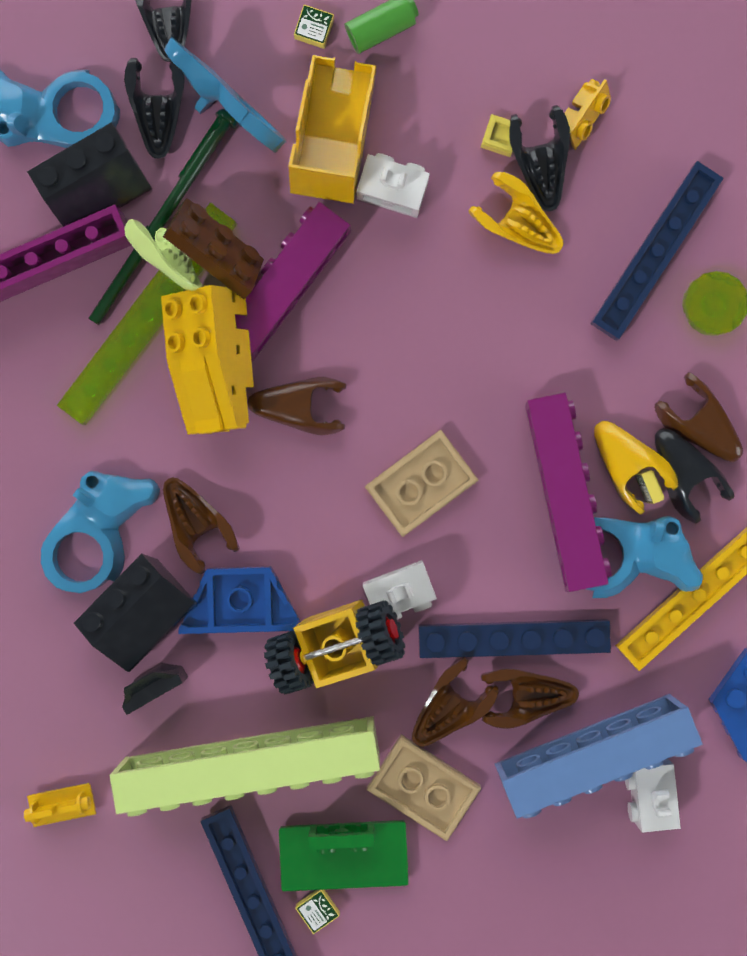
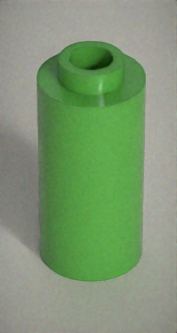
(381, 23)

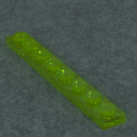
(125, 341)

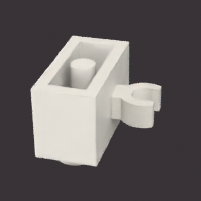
(393, 184)
(402, 589)
(654, 798)

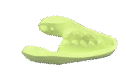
(162, 255)

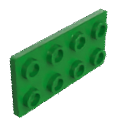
(343, 855)

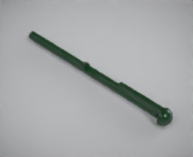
(187, 177)

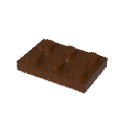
(214, 248)

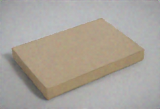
(421, 483)
(424, 787)

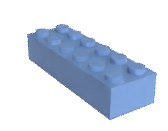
(598, 755)

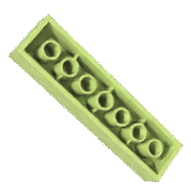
(245, 766)

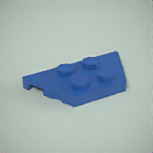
(240, 602)
(730, 703)

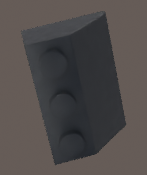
(90, 176)
(135, 612)

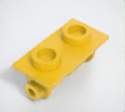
(592, 100)
(60, 805)

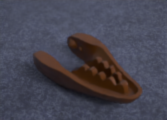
(291, 405)
(708, 427)
(191, 518)
(532, 697)
(447, 710)

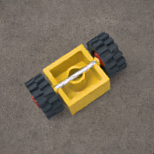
(334, 646)

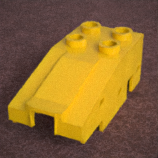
(331, 130)
(205, 359)

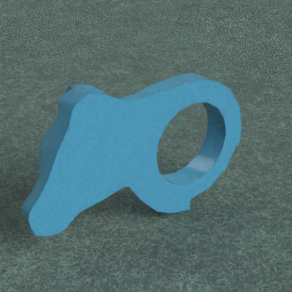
(214, 88)
(32, 114)
(100, 509)
(651, 549)

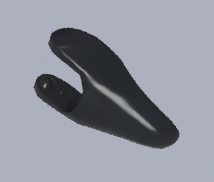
(166, 23)
(154, 113)
(543, 164)
(690, 469)

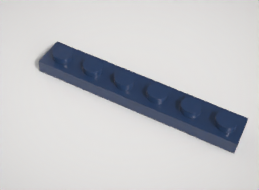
(656, 250)
(514, 638)
(246, 883)

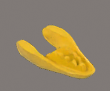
(524, 221)
(626, 457)

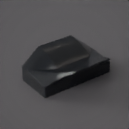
(152, 685)

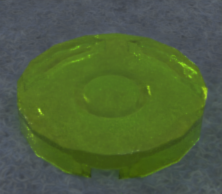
(715, 303)

